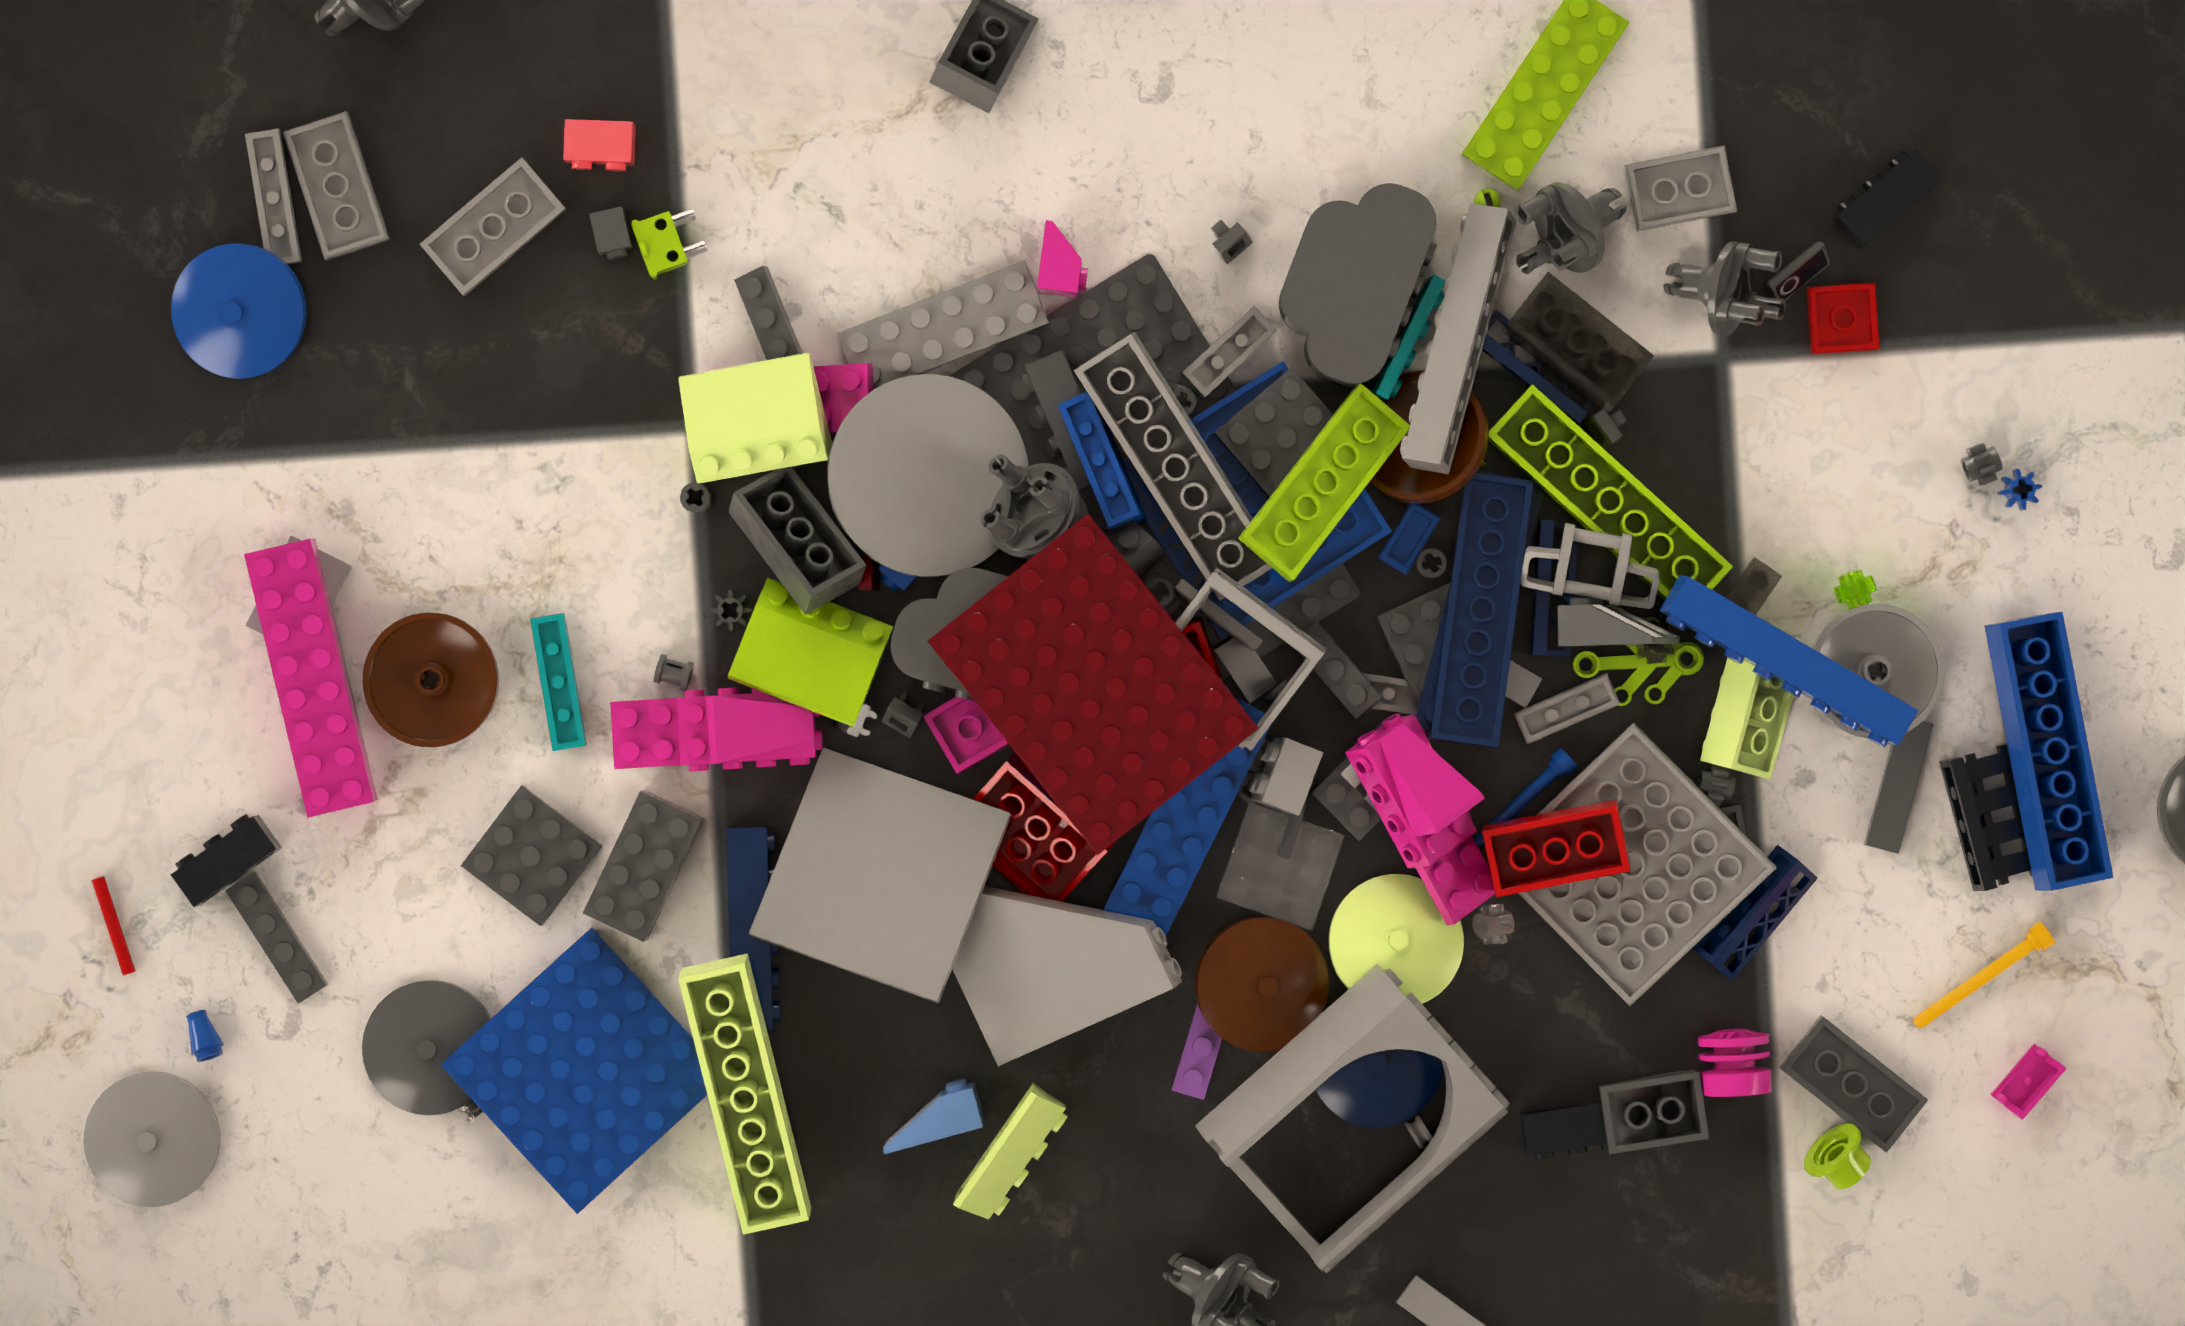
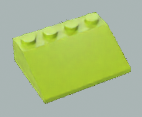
(813, 658)

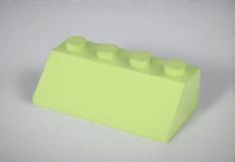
(1746, 721)

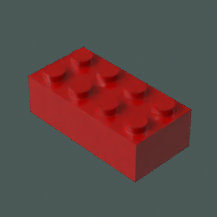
(1556, 848)

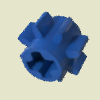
(2022, 481)

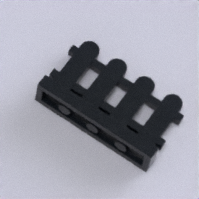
(1966, 812)

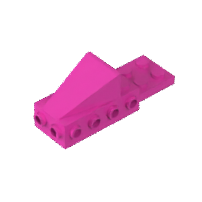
(713, 731)
(1425, 813)

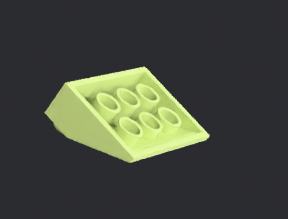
(754, 418)
(1010, 1152)

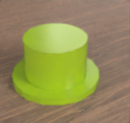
(1838, 1156)

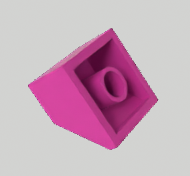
(1060, 265)

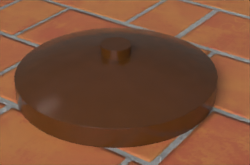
(1419, 486)
(430, 679)
(1261, 983)

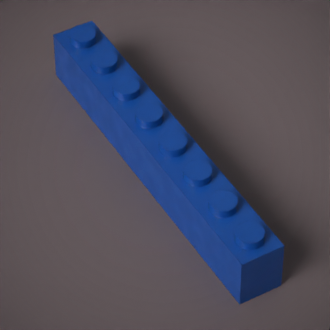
(1787, 660)

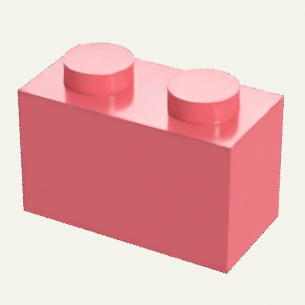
(599, 143)

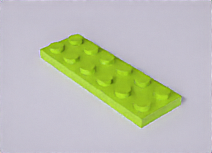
(1544, 90)
(1324, 482)

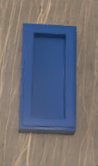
(1409, 538)

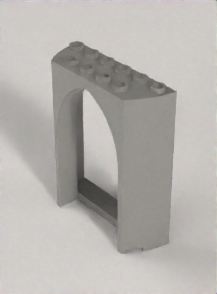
(1360, 1022)

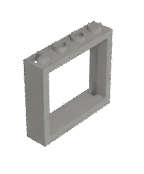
(1274, 622)

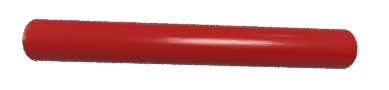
(113, 926)

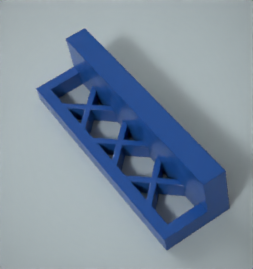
(1102, 461)

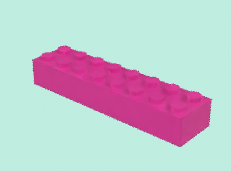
(311, 677)

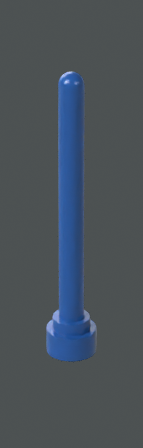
(1558, 766)

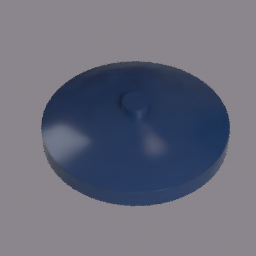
(1383, 1087)

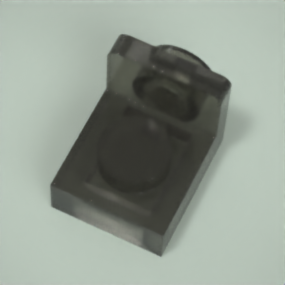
(1655, 652)

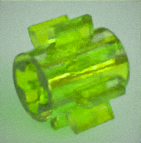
(1855, 589)

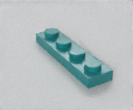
(1417, 327)
(558, 682)

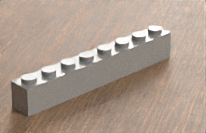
(1458, 338)

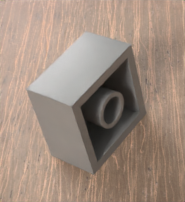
(1284, 775)

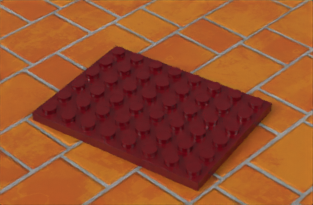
(1093, 684)

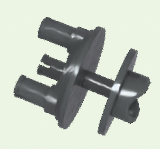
(1031, 506)

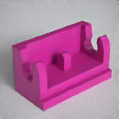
(2028, 1081)

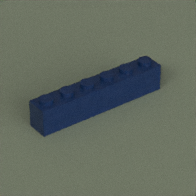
(747, 881)

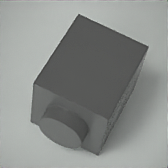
(612, 232)

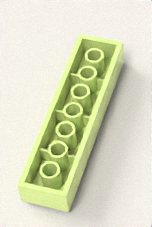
(745, 1093)

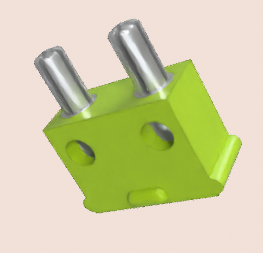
(658, 244)

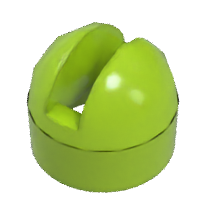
(1494, 196)

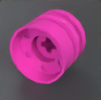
(1734, 1063)

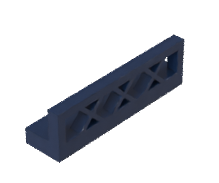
(1528, 376)
(1541, 599)
(1732, 931)

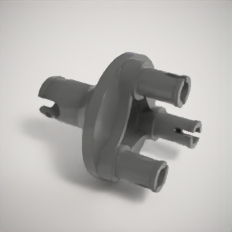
(379, 13)
(1567, 227)
(1727, 287)
(1222, 1291)

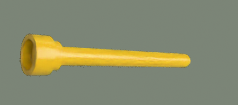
(2036, 939)

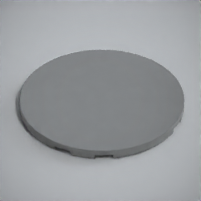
(917, 475)

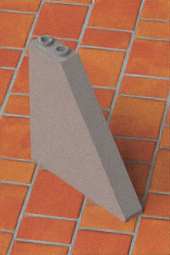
(1054, 968)

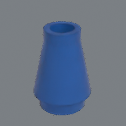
(203, 1037)

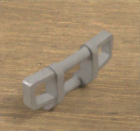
(1613, 594)

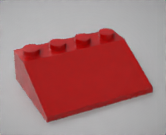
(1040, 846)

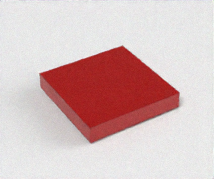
(1842, 318)

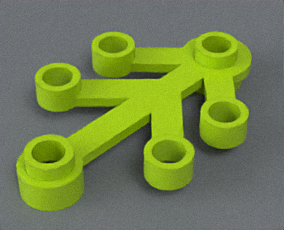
(1643, 669)

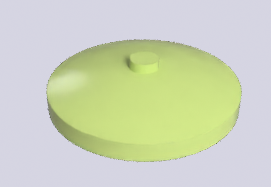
(1398, 928)

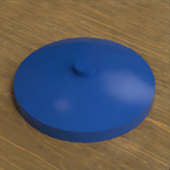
(238, 310)

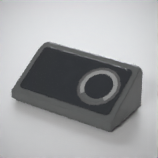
(1798, 272)

